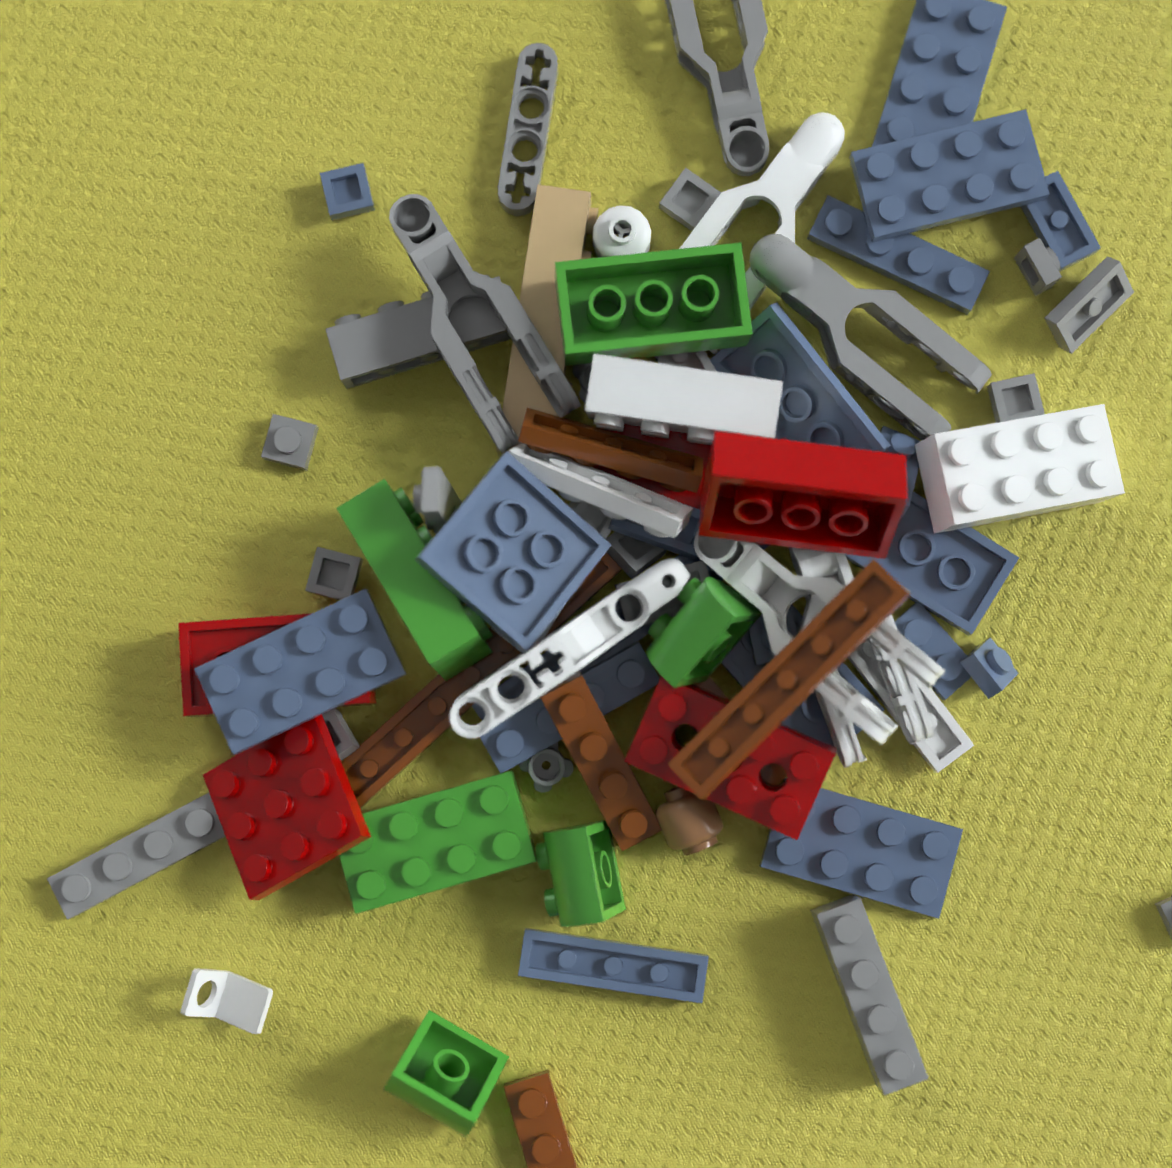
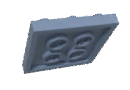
(513, 552)

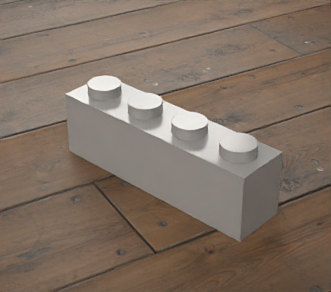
(401, 338)
(869, 994)

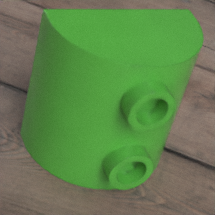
(700, 632)
(582, 874)
(446, 1073)

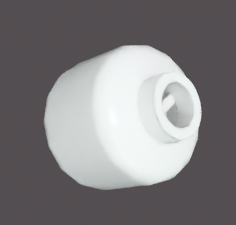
(621, 221)

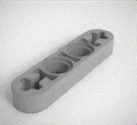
(527, 129)

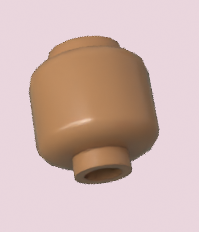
(688, 821)

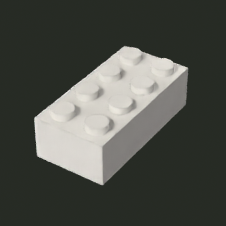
(679, 400)
(1018, 468)

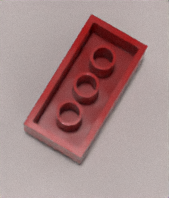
(802, 495)

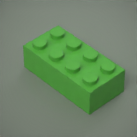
(653, 303)
(440, 623)
(439, 842)

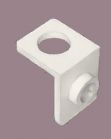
(231, 999)

